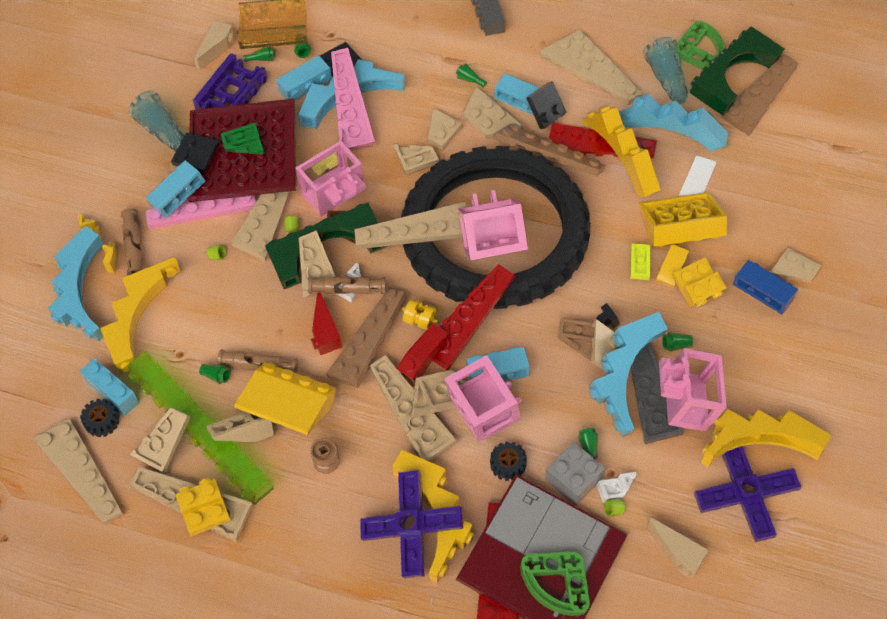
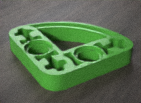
(691, 49)
(569, 573)

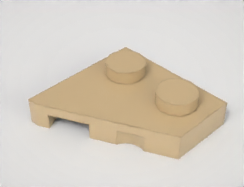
(442, 129)
(415, 157)
(796, 267)
(601, 343)

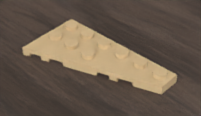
(591, 65)

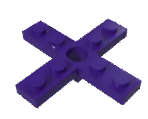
(751, 503)
(425, 522)

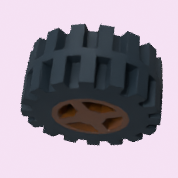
(100, 410)
(513, 456)

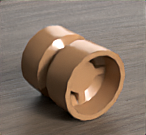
(325, 455)

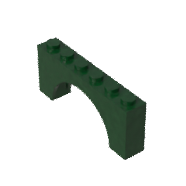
(712, 84)
(285, 251)

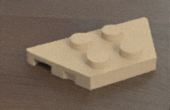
(486, 115)
(432, 394)

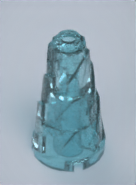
(666, 66)
(156, 119)

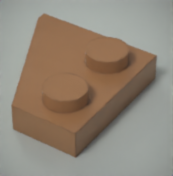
(577, 335)

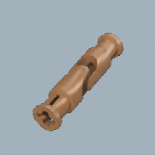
(131, 238)
(354, 285)
(241, 360)

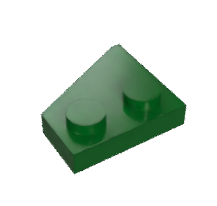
(243, 140)

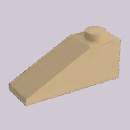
(214, 44)
(241, 428)
(680, 550)

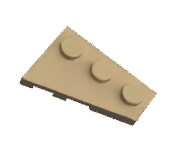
(313, 260)
(163, 441)

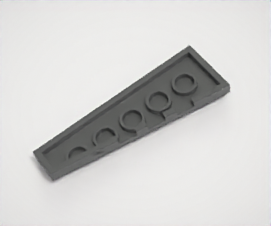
(650, 403)

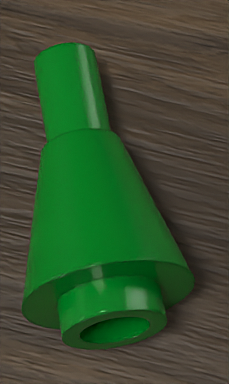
(262, 54)
(466, 73)

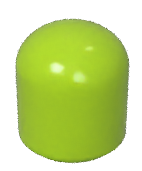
(291, 224)
(213, 252)
(618, 507)

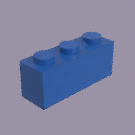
(765, 286)

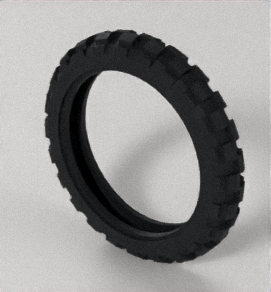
(514, 165)

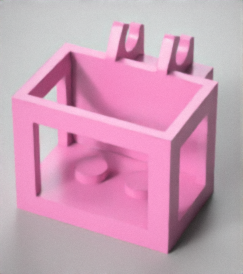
(336, 185)
(492, 227)
(687, 392)
(483, 400)

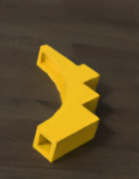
(623, 141)
(786, 431)
(432, 484)

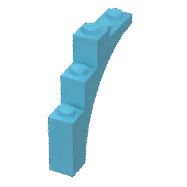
(322, 98)
(672, 116)
(68, 284)
(612, 387)

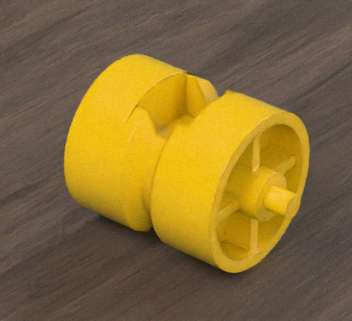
(418, 314)

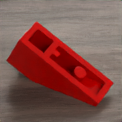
(324, 330)
(422, 352)

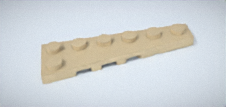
(260, 225)
(416, 228)
(425, 432)
(73, 460)
(163, 489)

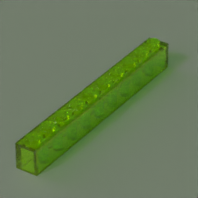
(226, 454)

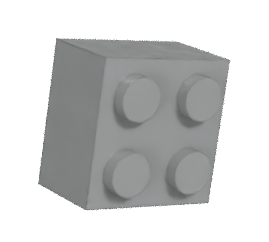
(574, 473)

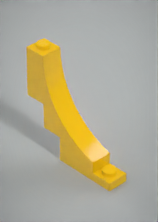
(142, 289)

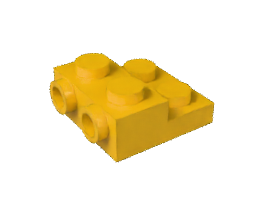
(699, 283)
(202, 506)

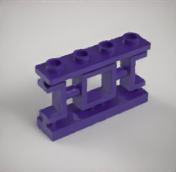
(223, 78)

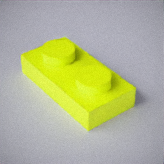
(640, 261)

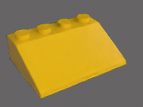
(683, 219)
(286, 398)

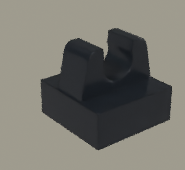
(608, 317)

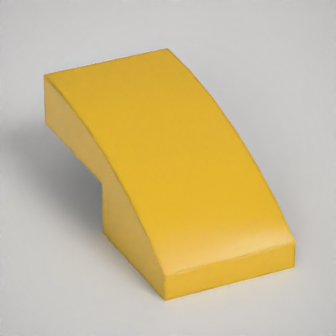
(673, 262)

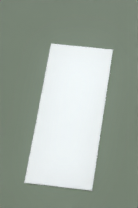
(698, 176)

